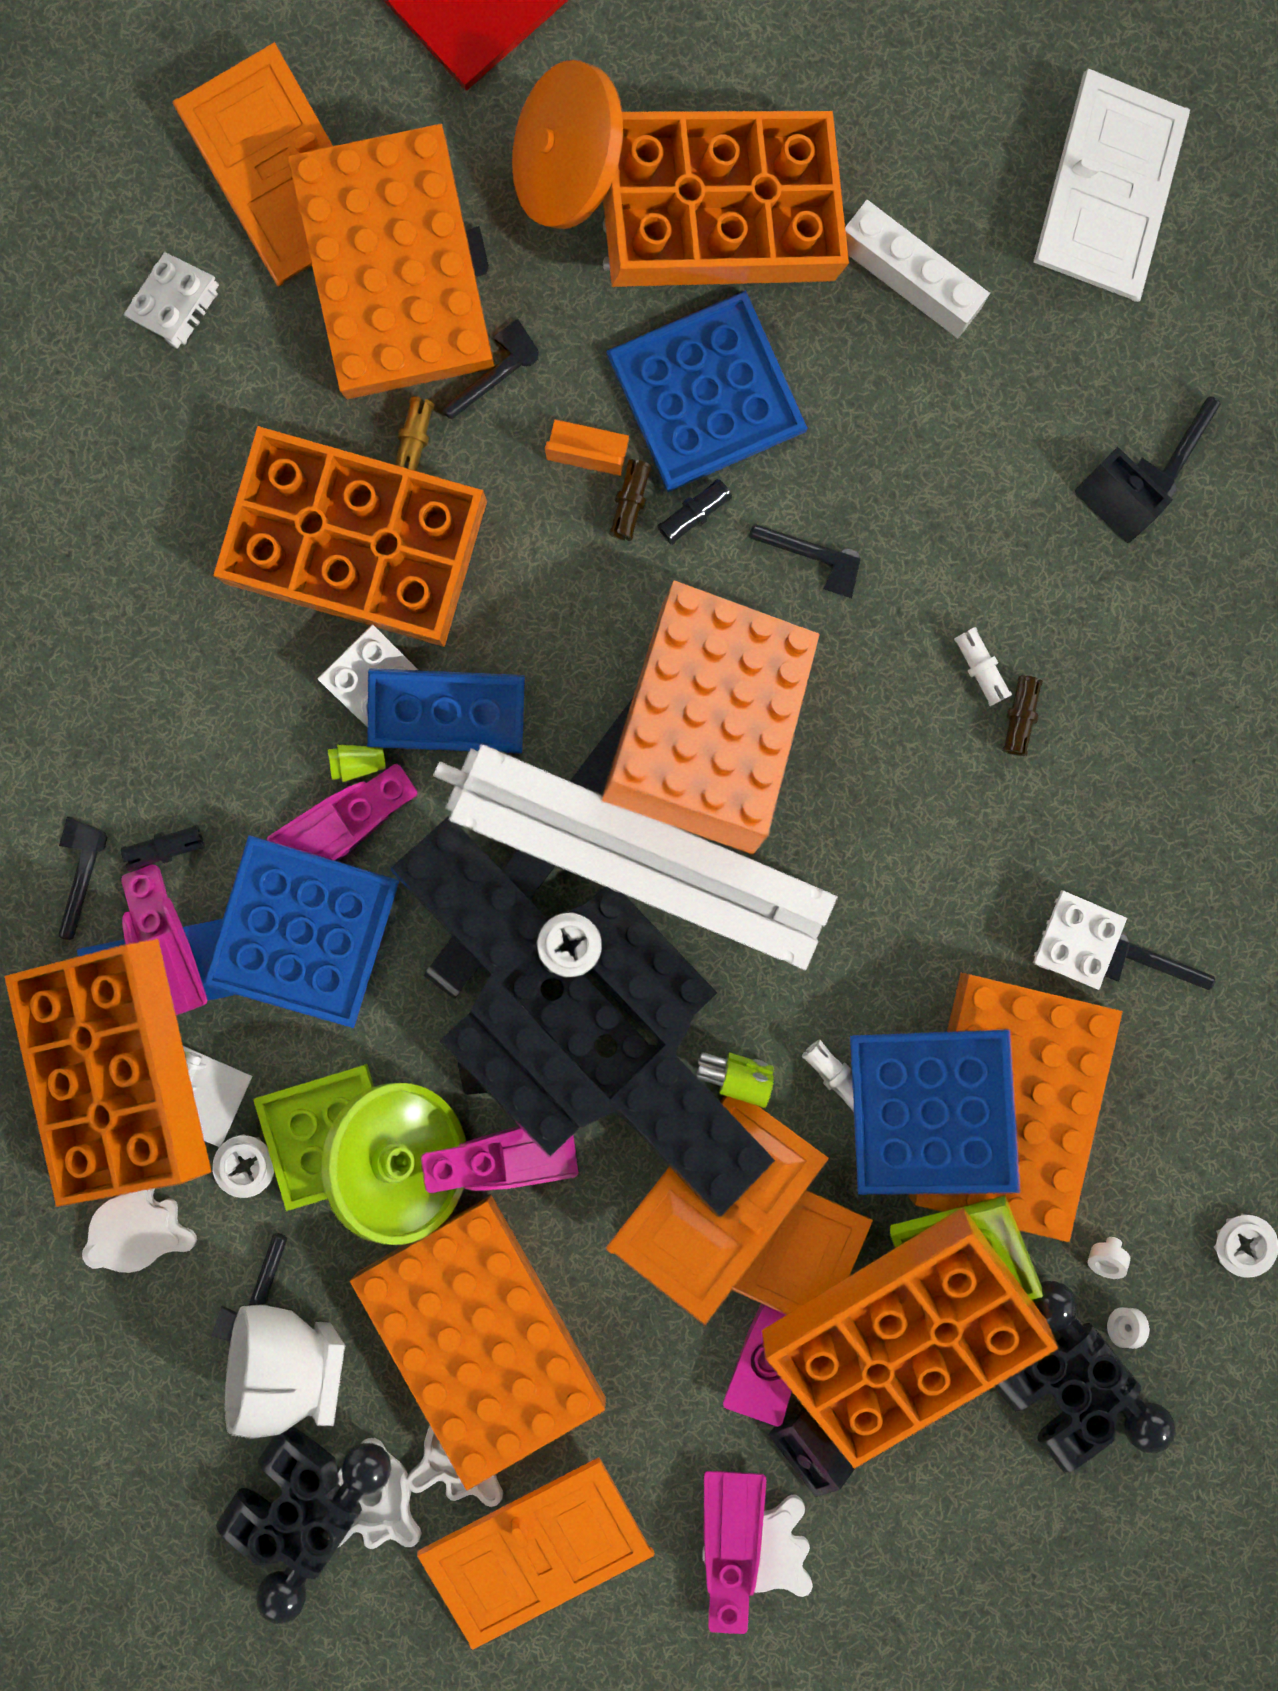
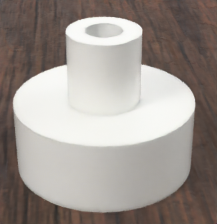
(1109, 1259)
(1128, 1328)

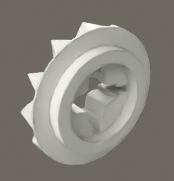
(574, 927)
(227, 1160)
(1263, 1247)

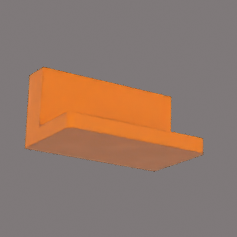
(587, 447)

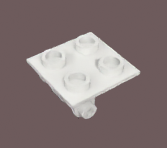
(171, 298)
(349, 673)
(1079, 940)
(217, 1093)

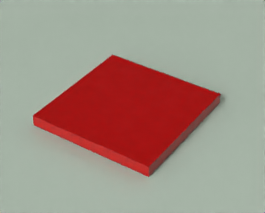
(472, 34)

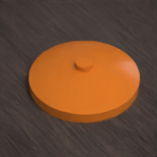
(567, 144)

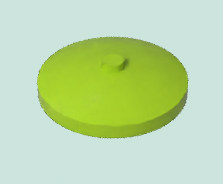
(376, 1166)

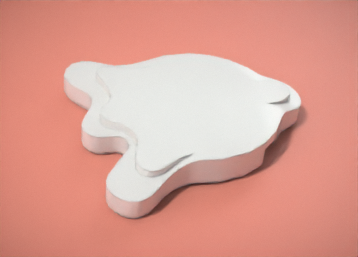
(134, 1232)
(437, 1467)
(386, 1512)
(782, 1551)

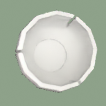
(280, 1372)

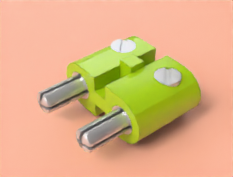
(738, 1077)

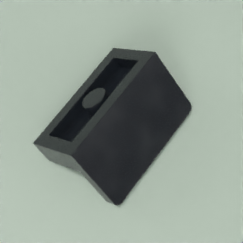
(1123, 495)
(812, 1454)

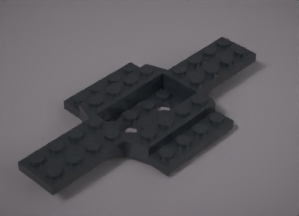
(541, 1052)

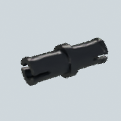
(694, 511)
(162, 847)

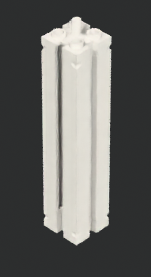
(637, 855)

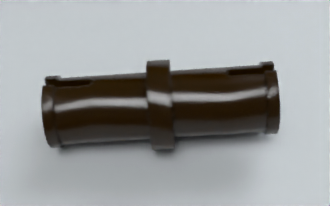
(630, 500)
(1022, 715)

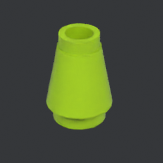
(355, 761)

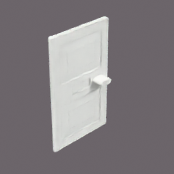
(1112, 185)

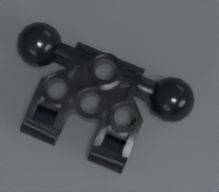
(1103, 1393)
(318, 1505)

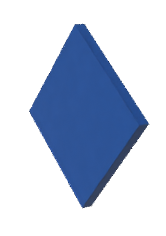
(706, 391)
(301, 931)
(935, 1113)

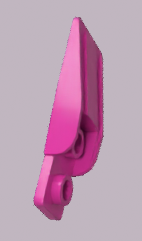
(348, 816)
(154, 917)
(497, 1162)
(755, 1385)
(732, 1545)

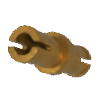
(413, 435)

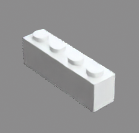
(913, 269)

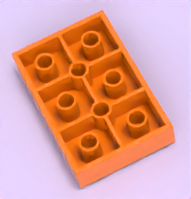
(726, 199)
(391, 261)
(350, 536)
(712, 718)
(108, 1074)
(1059, 1083)
(908, 1338)
(479, 1342)

